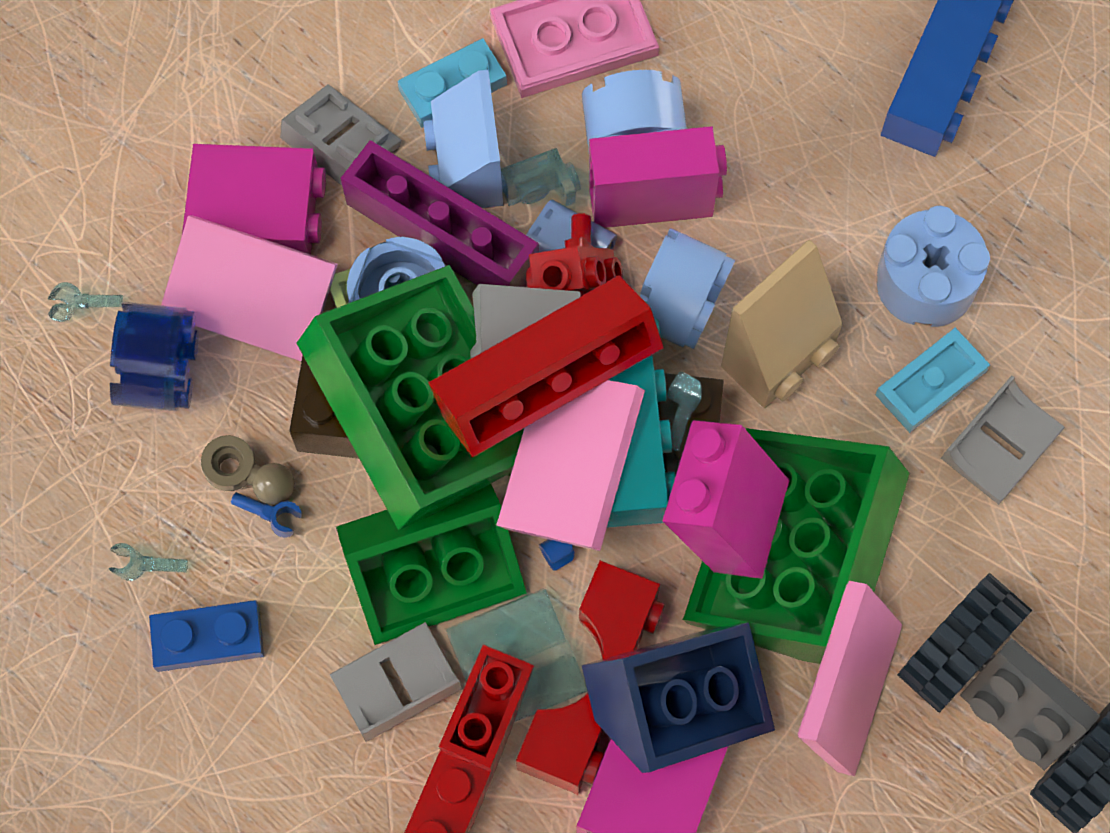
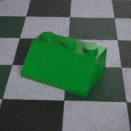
(432, 567)

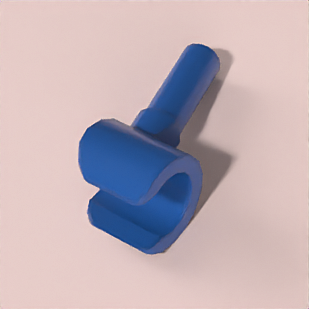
(268, 512)
(557, 553)

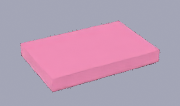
(570, 39)
(247, 286)
(572, 467)
(850, 678)

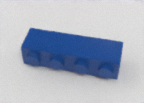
(943, 73)

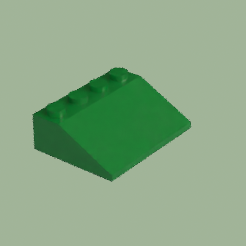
(376, 373)
(828, 533)

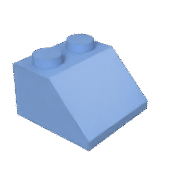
(466, 141)

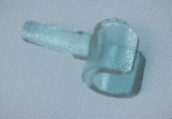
(76, 300)
(688, 393)
(139, 564)

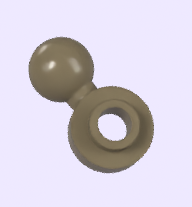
(270, 483)

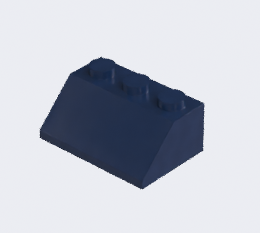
(681, 696)

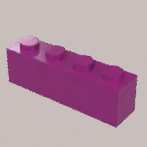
(426, 210)

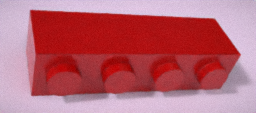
(546, 365)

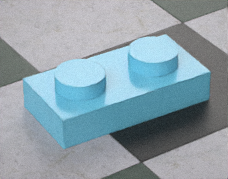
(433, 80)
(932, 380)

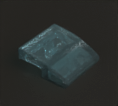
(531, 633)

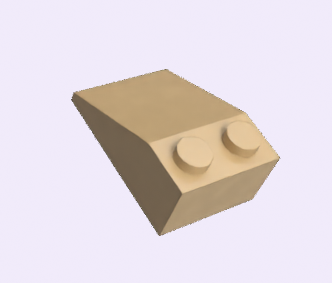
(783, 328)

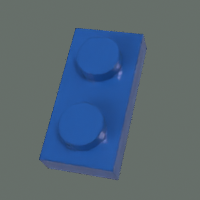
(206, 636)

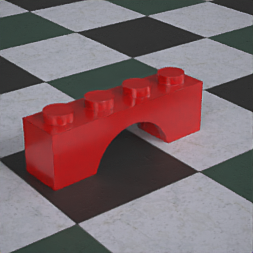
(565, 739)

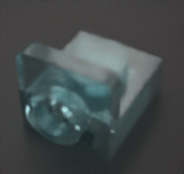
(536, 176)

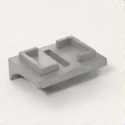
(323, 118)
(1016, 422)
(370, 693)

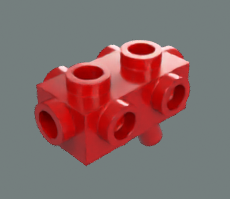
(577, 265)

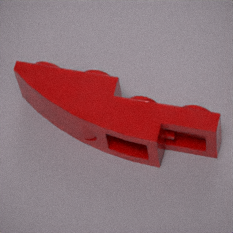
(472, 744)

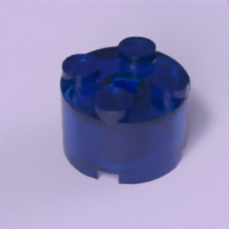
(153, 356)

